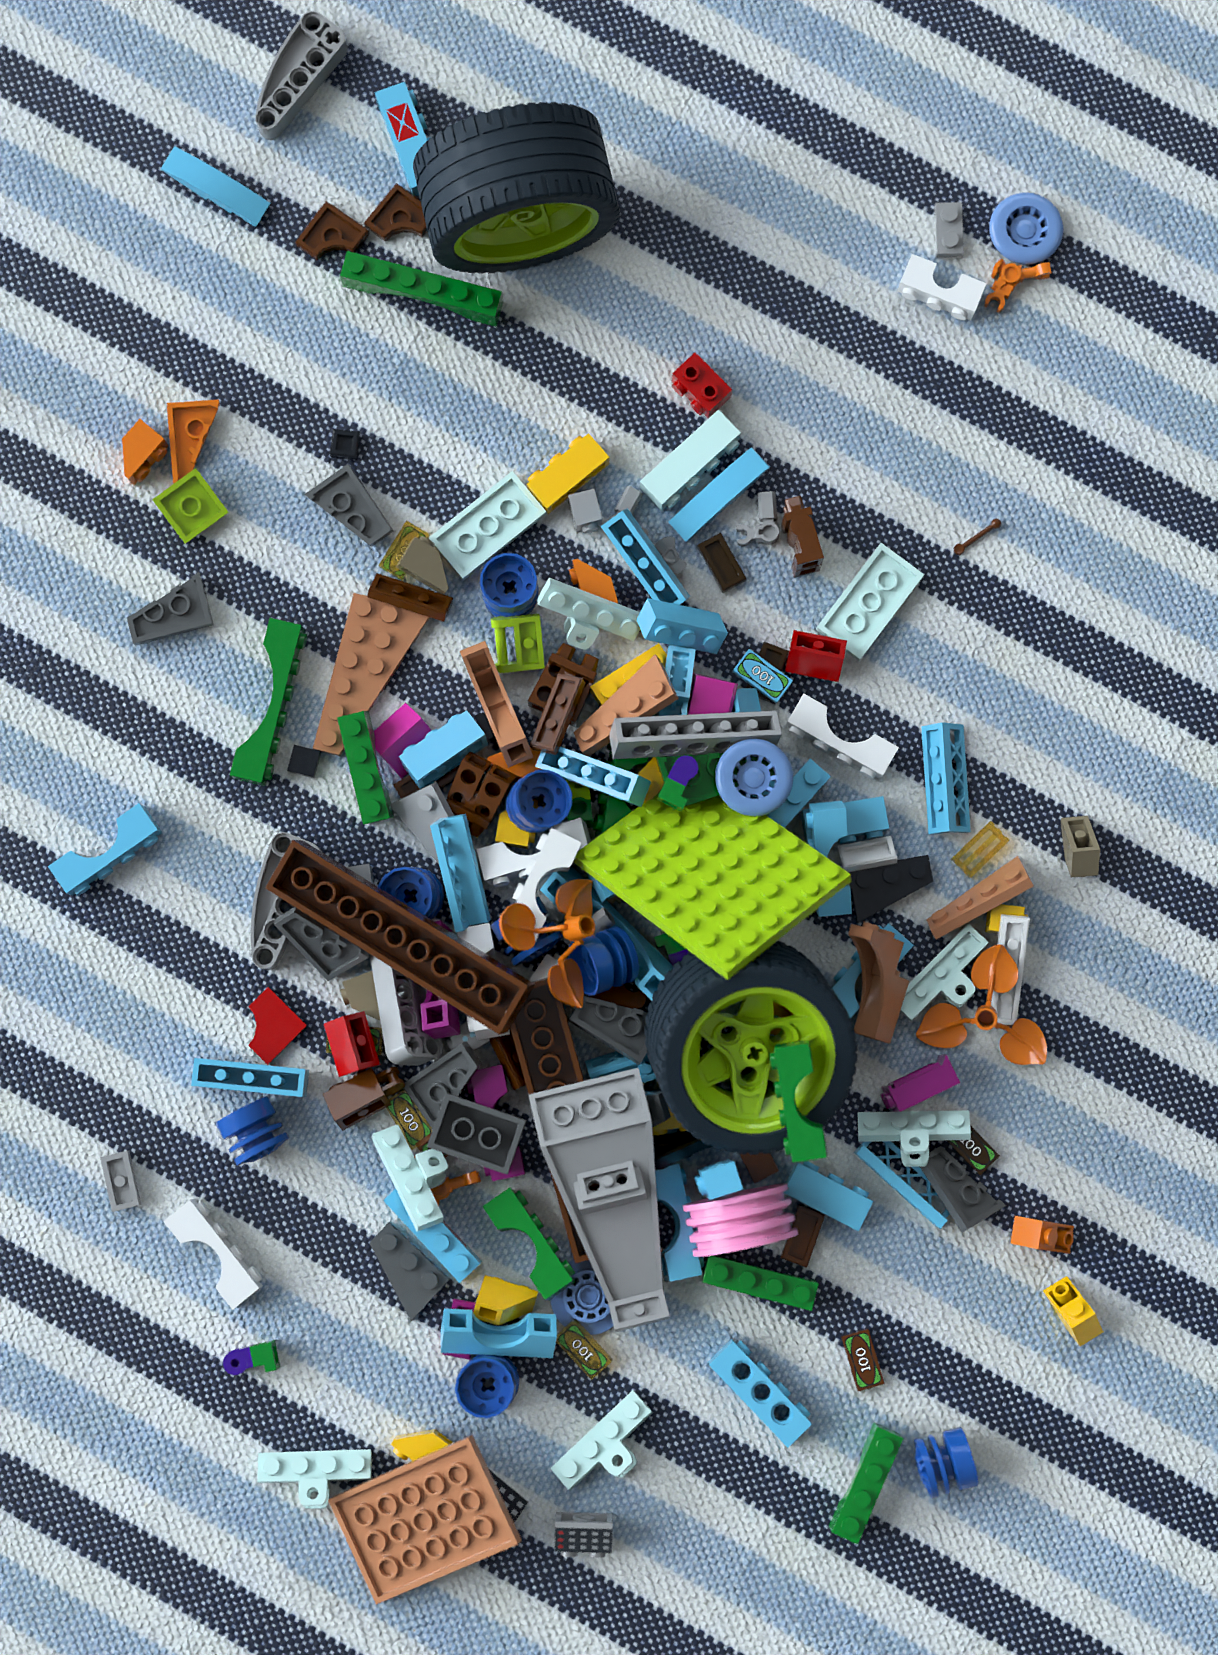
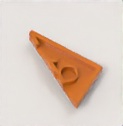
(188, 431)

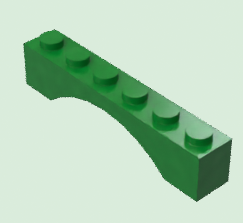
(385, 277)
(254, 756)

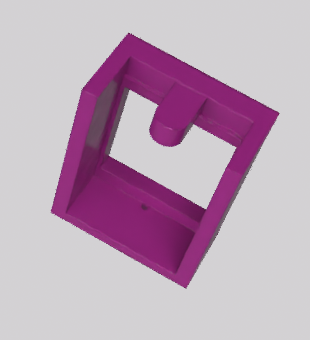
(919, 1085)

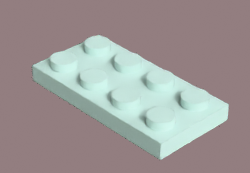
(487, 525)
(870, 601)

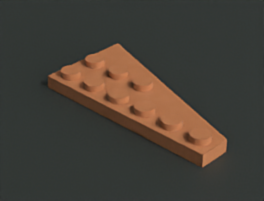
(367, 658)

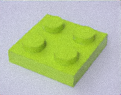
(190, 505)

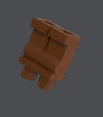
(801, 537)
(562, 664)
(483, 803)

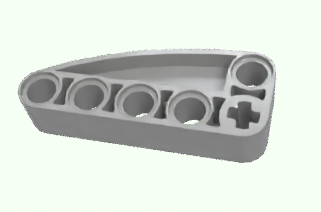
(294, 64)
(268, 907)
(401, 1018)

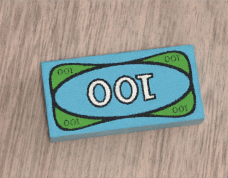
(762, 676)

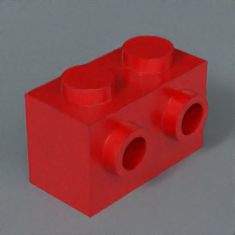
(700, 385)
(815, 658)
(351, 1043)

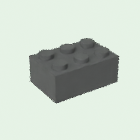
(476, 1133)

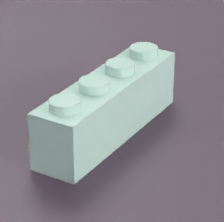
(690, 460)

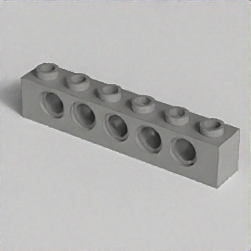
(690, 733)

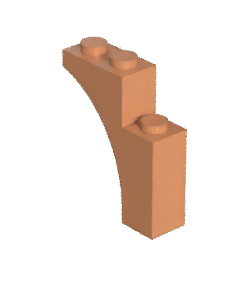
(496, 704)
(881, 985)

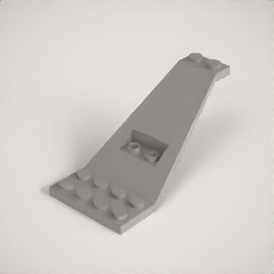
(595, 1136)

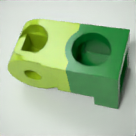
(581, 804)

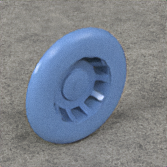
(1025, 228)
(754, 777)
(587, 1298)

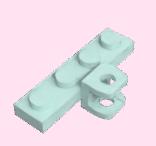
(587, 613)
(944, 974)
(914, 1130)
(413, 1175)
(604, 1444)
(314, 1471)

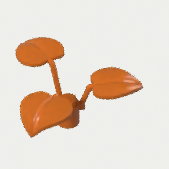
(518, 930)
(992, 971)

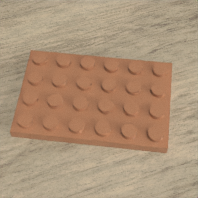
(424, 1519)

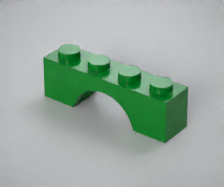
(364, 768)
(611, 808)
(805, 1137)
(550, 1273)
(759, 1282)
(859, 1500)

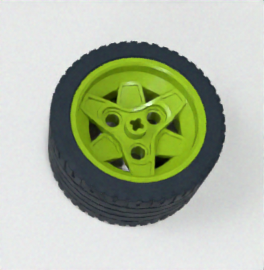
(516, 187)
(690, 1008)

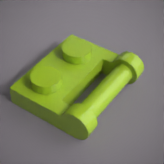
(526, 639)

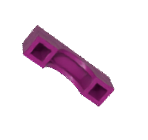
(437, 1015)
(488, 1087)

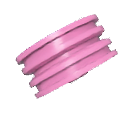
(740, 1220)

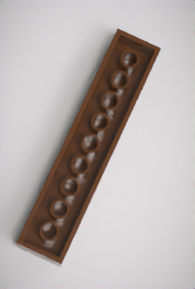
(400, 936)
(548, 1063)

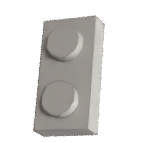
(948, 230)
(120, 1181)

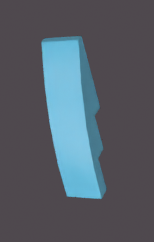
(215, 185)
(719, 494)
(679, 670)

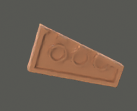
(640, 696)
(989, 893)

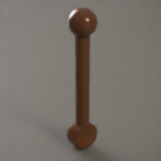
(959, 548)

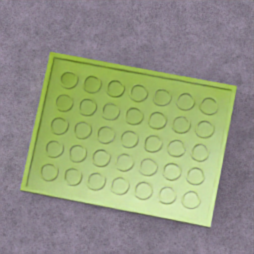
(713, 877)

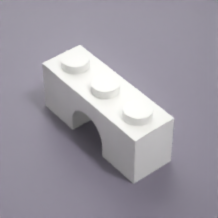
(920, 285)

